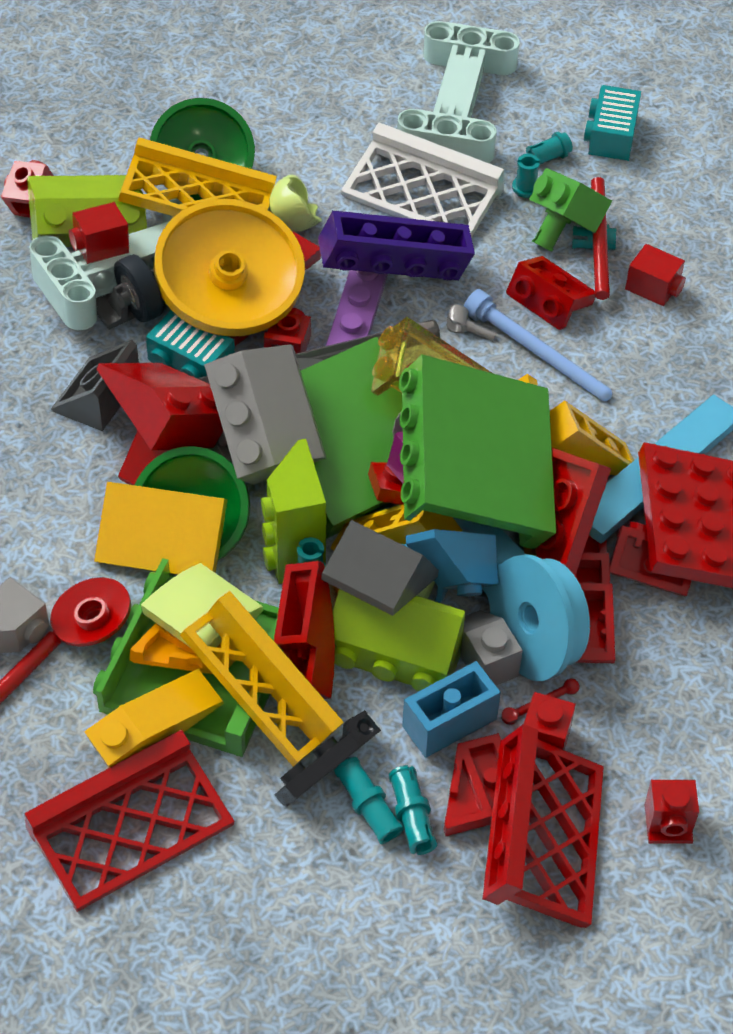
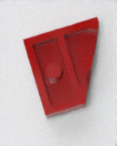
(472, 785)

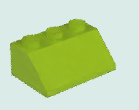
(57, 197)
(292, 509)
(411, 646)

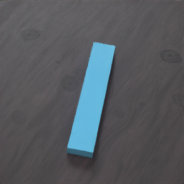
(695, 434)

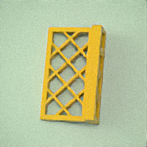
(187, 175)

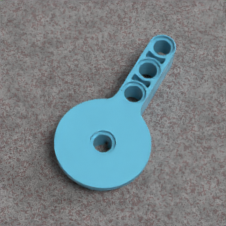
(539, 605)

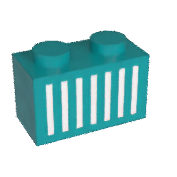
(613, 122)
(185, 346)

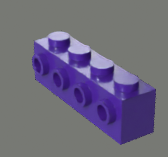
(395, 245)

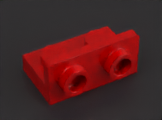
(549, 291)
(632, 561)

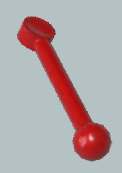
(510, 715)

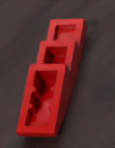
(594, 580)

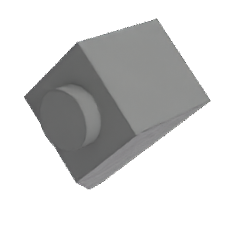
(21, 617)
(491, 645)

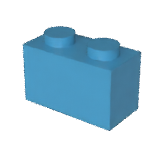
(451, 709)

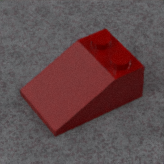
(164, 404)

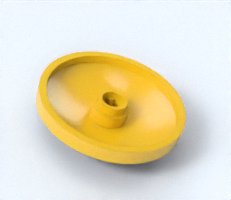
(229, 267)

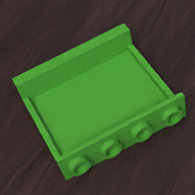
(352, 428)
(477, 448)
(226, 727)

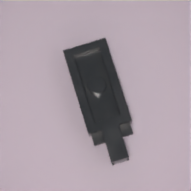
(330, 754)

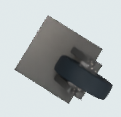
(134, 295)

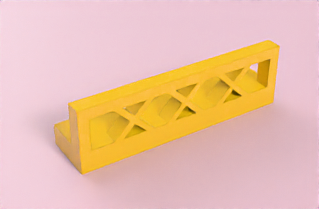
(272, 669)

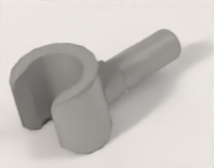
(458, 323)

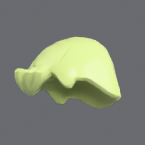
(291, 204)

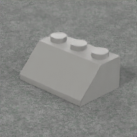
(262, 409)

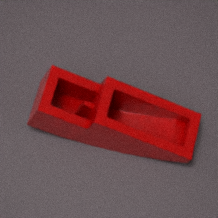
(307, 624)

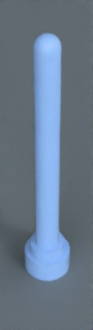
(482, 308)

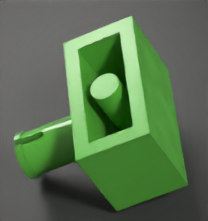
(566, 203)

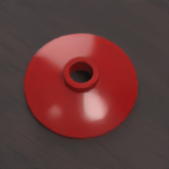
(90, 612)

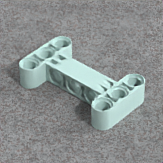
(467, 55)
(74, 284)

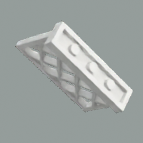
(428, 157)

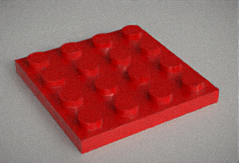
(688, 514)

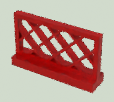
(102, 793)
(510, 828)

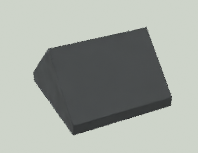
(88, 396)
(377, 569)

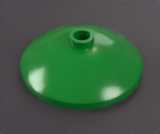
(206, 128)
(207, 474)

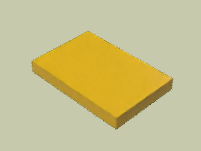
(153, 524)

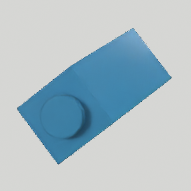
(463, 558)

